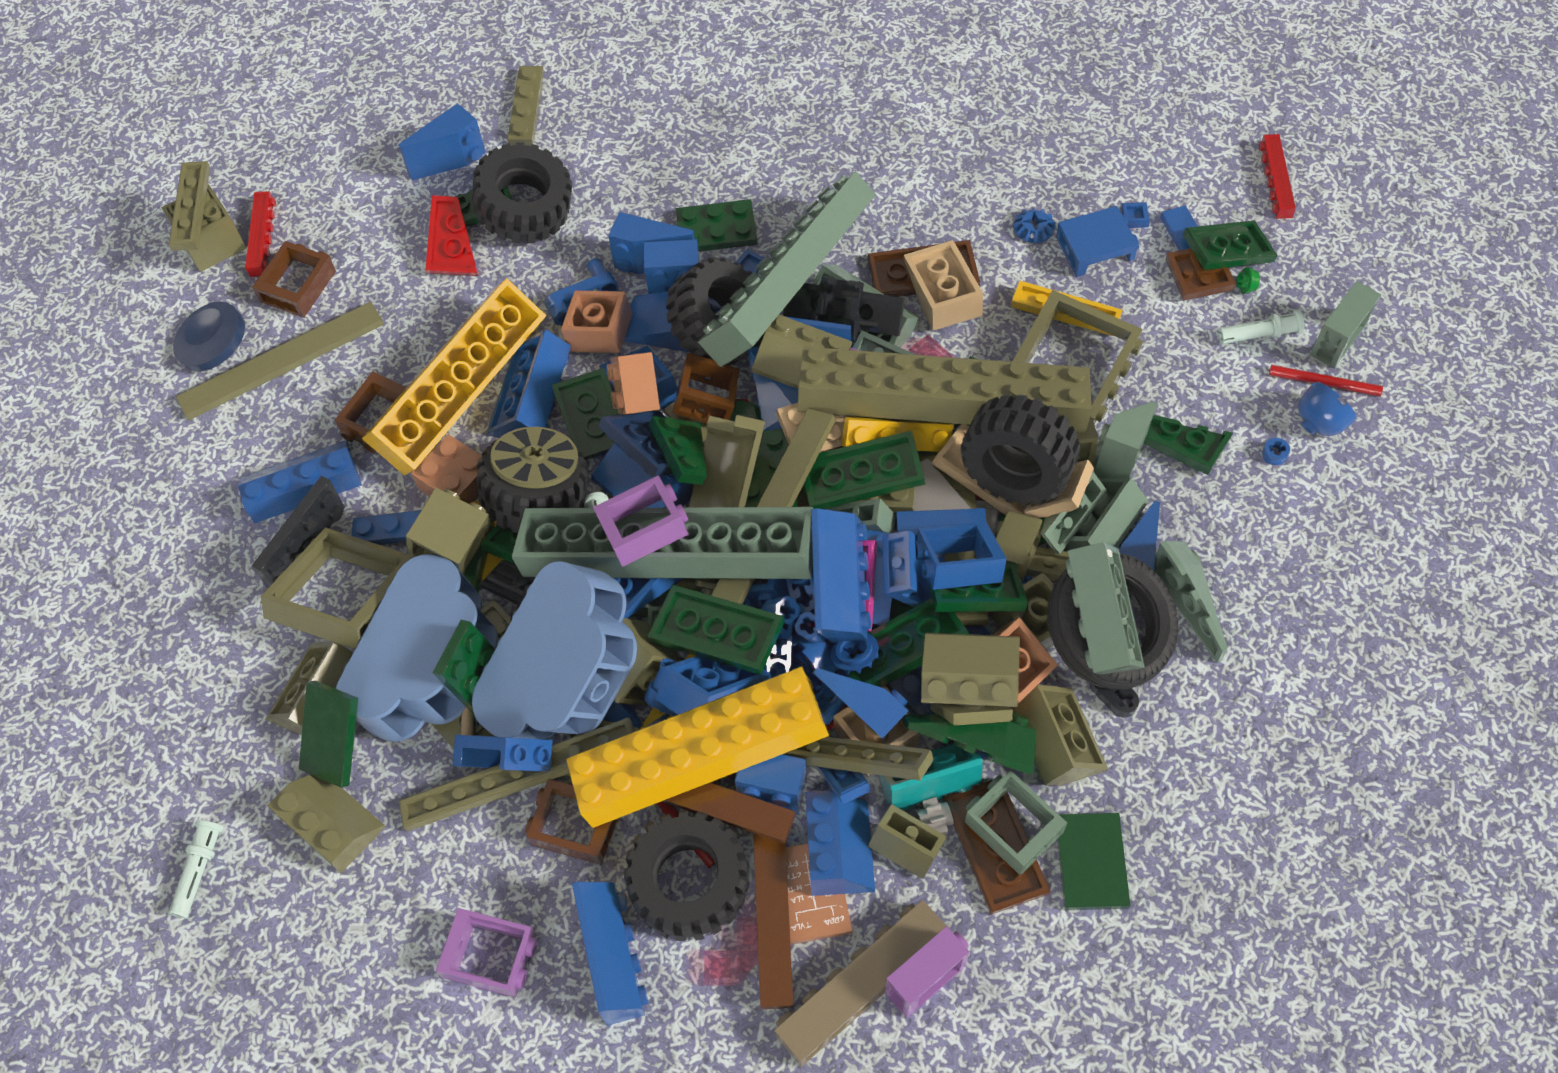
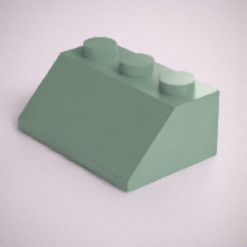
(1123, 442)
(1112, 515)

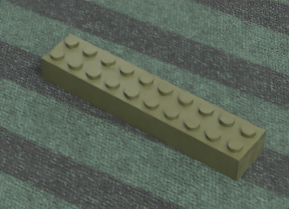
(933, 385)

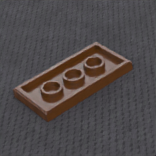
(891, 274)
(996, 879)

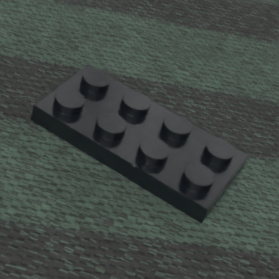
(313, 514)

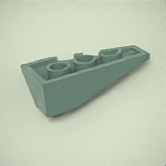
(1189, 590)

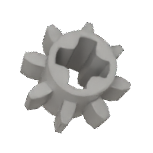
(935, 815)

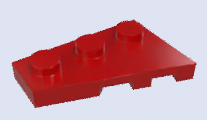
(448, 239)

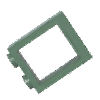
(1345, 324)
(1030, 800)

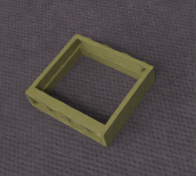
(1097, 319)
(277, 597)

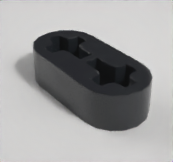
(1111, 700)

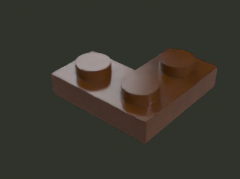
(1195, 281)

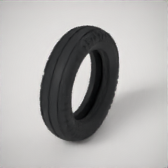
(1159, 618)

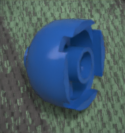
(1324, 412)
(810, 657)

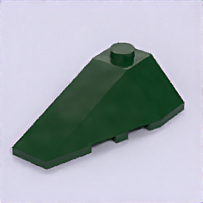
(1006, 742)

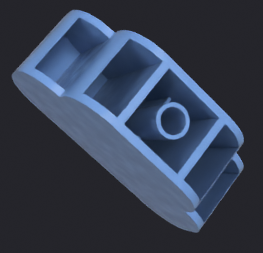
(403, 646)
(558, 657)

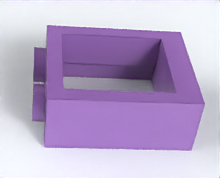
(651, 537)
(457, 943)
(927, 971)

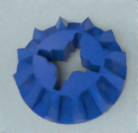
(1025, 230)
(841, 654)

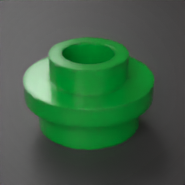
(1248, 280)

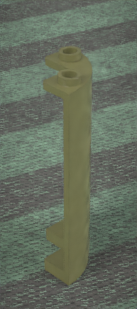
(729, 462)

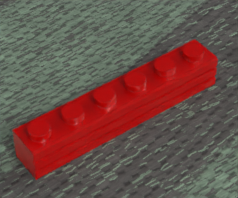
(1277, 176)
(259, 234)

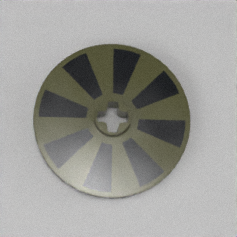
(534, 457)

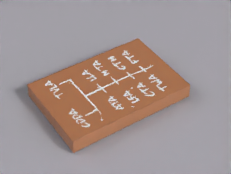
(812, 916)

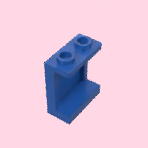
(1096, 239)
(903, 571)
(508, 752)

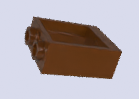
(304, 299)
(372, 386)
(690, 400)
(600, 839)

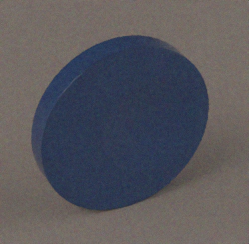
(209, 336)

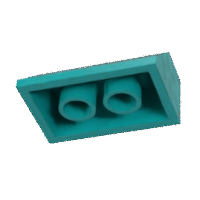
(949, 772)

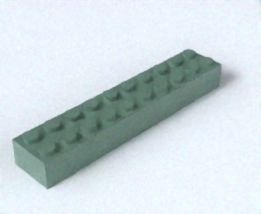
(786, 270)
(719, 543)

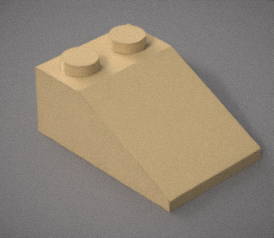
(944, 285)

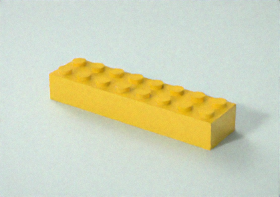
(454, 377)
(696, 747)

